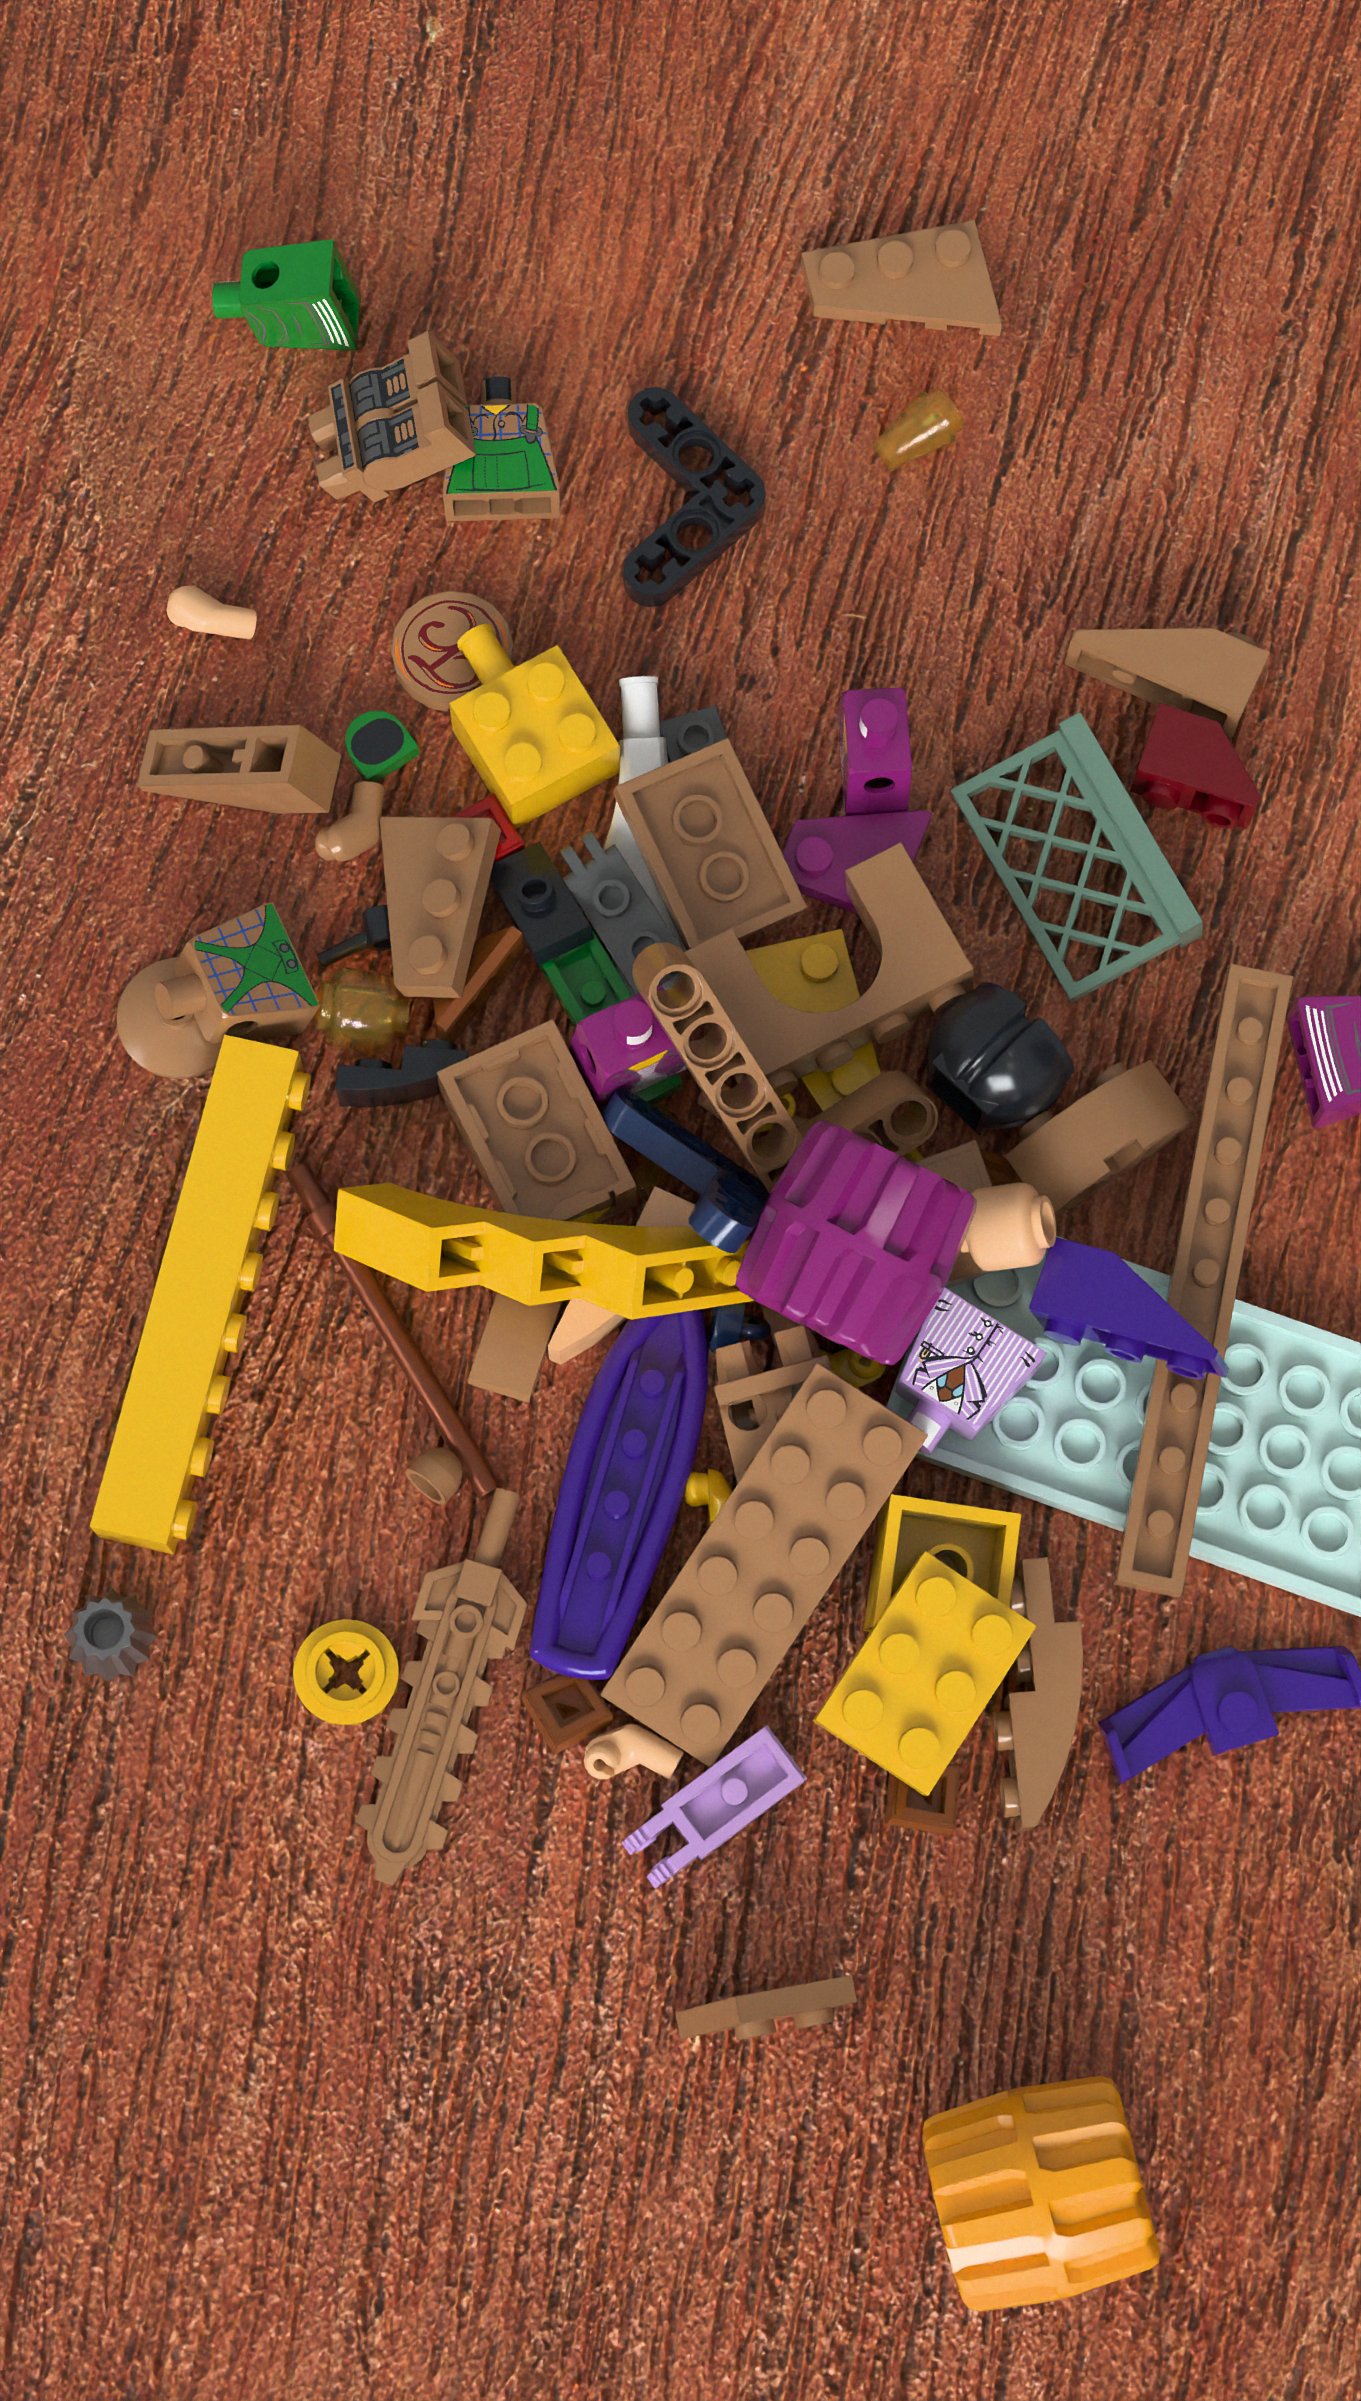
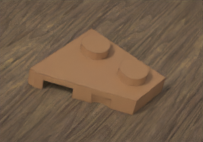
(755, 2012)

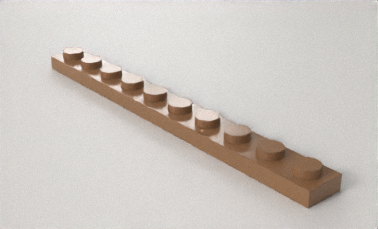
(1204, 1277)

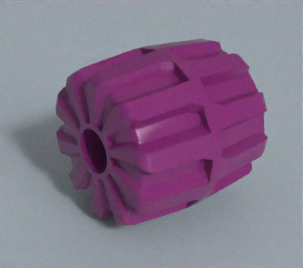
(856, 1242)

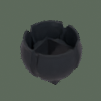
(994, 1061)

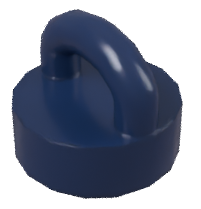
(731, 1323)

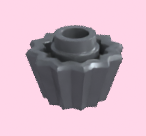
(110, 1635)

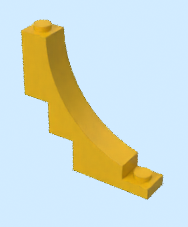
(533, 1258)

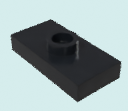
(539, 903)

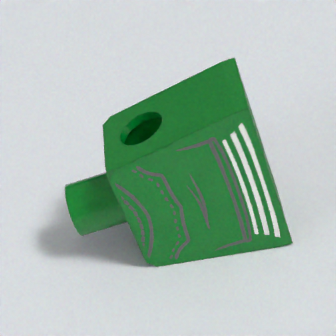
(294, 297)

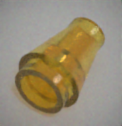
(920, 429)

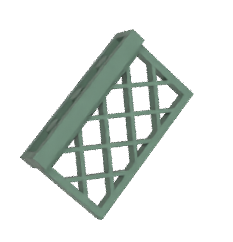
(1123, 829)

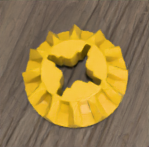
(349, 1641)

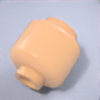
(1010, 1227)

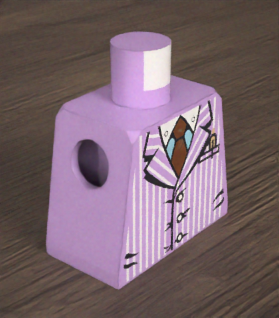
(963, 1370)

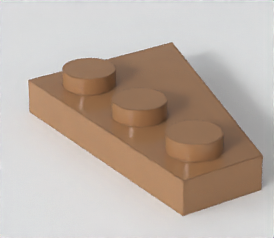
(908, 276)

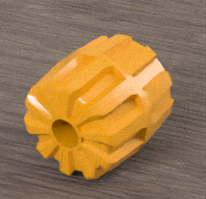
(1039, 2193)

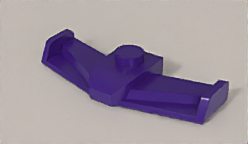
(1229, 1700)

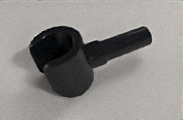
(375, 937)

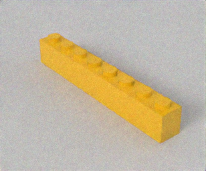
(199, 1296)

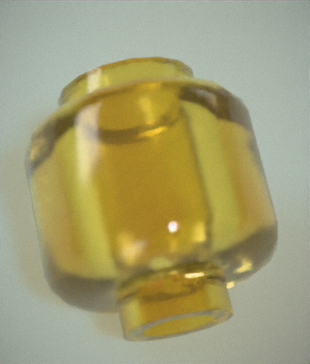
(360, 1010)

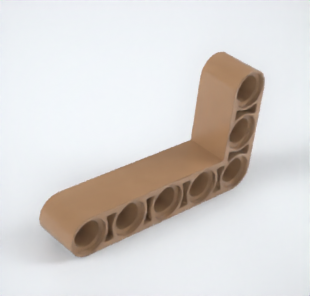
(753, 1099)

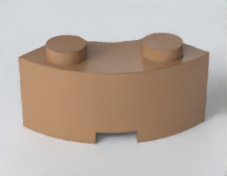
(1099, 1135)

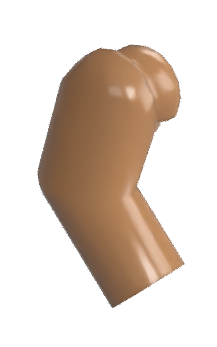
(356, 831)

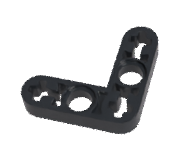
(705, 508)

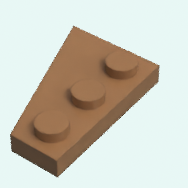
(435, 898)

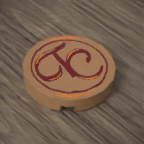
(427, 649)

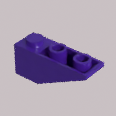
(1103, 1300)

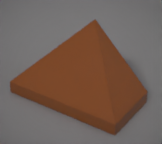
(489, 965)

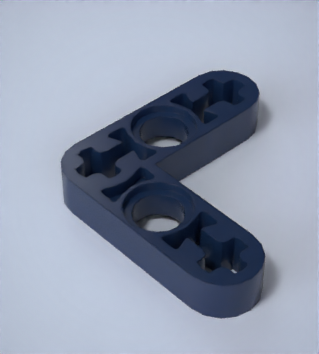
(729, 1194)

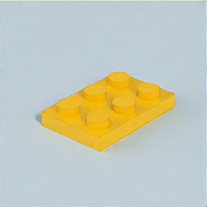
(924, 1673)

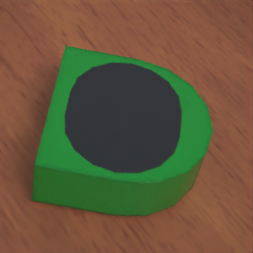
(378, 745)

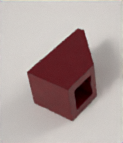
(1196, 769)

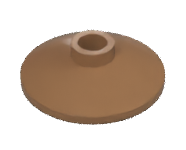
(160, 1045)

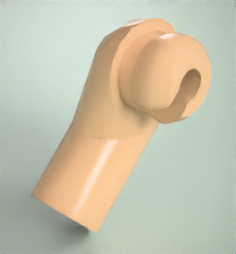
(202, 613)
(628, 1747)

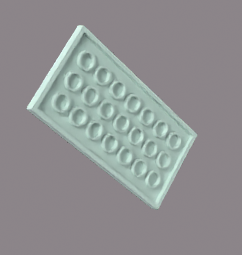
(1279, 1456)

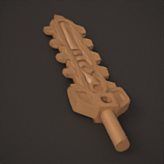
(467, 1617)

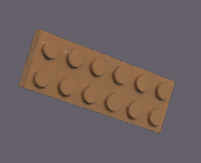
(764, 1564)

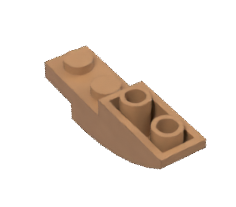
(1038, 1723)

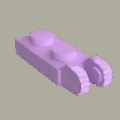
(720, 1802)

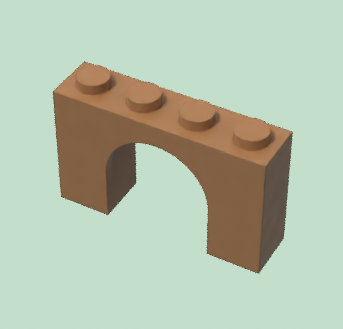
(917, 974)

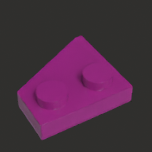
(826, 847)

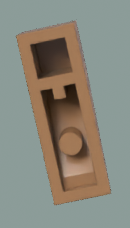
(1177, 667)
(243, 767)

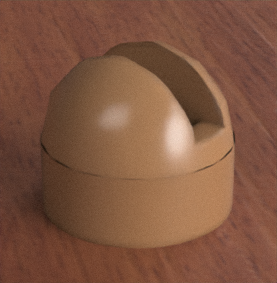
(436, 1474)

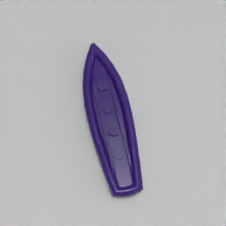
(621, 1492)

